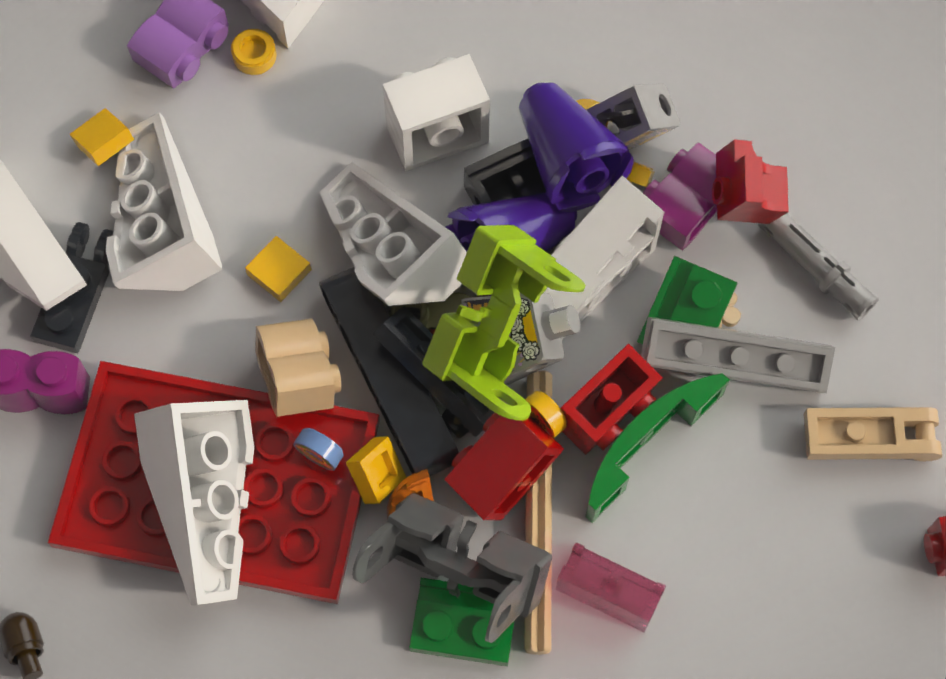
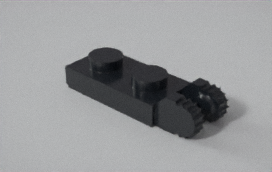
(68, 321)

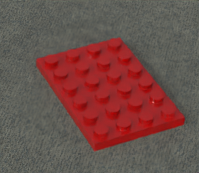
(296, 512)

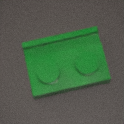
(691, 295)
(456, 625)

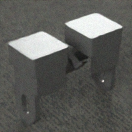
(426, 538)

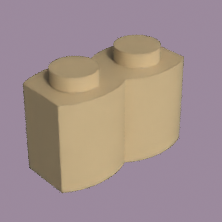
(296, 367)

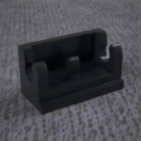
(504, 175)

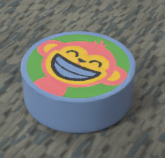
(319, 448)

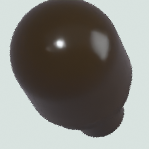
(22, 643)

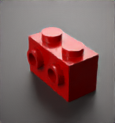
(608, 398)
(502, 465)

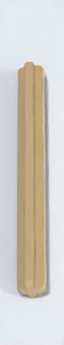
(539, 533)

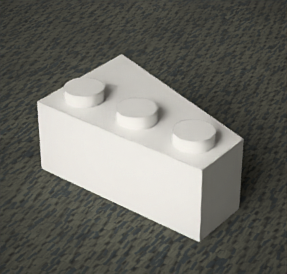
(608, 246)

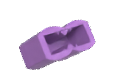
(177, 38)

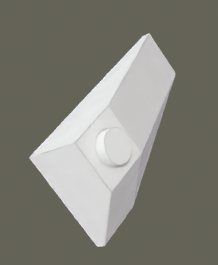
(159, 223)
(391, 242)
(29, 252)
(197, 476)

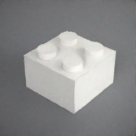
(437, 111)

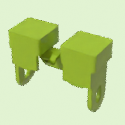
(476, 344)

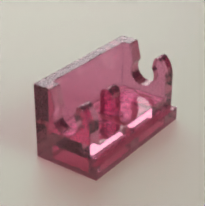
(610, 587)

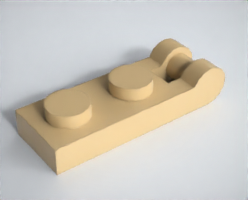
(871, 433)

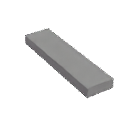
(737, 355)

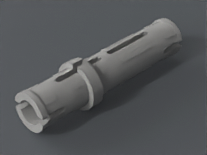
(825, 269)

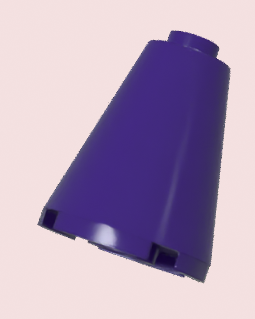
(571, 148)
(529, 213)

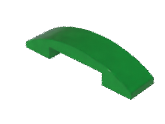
(687, 401)

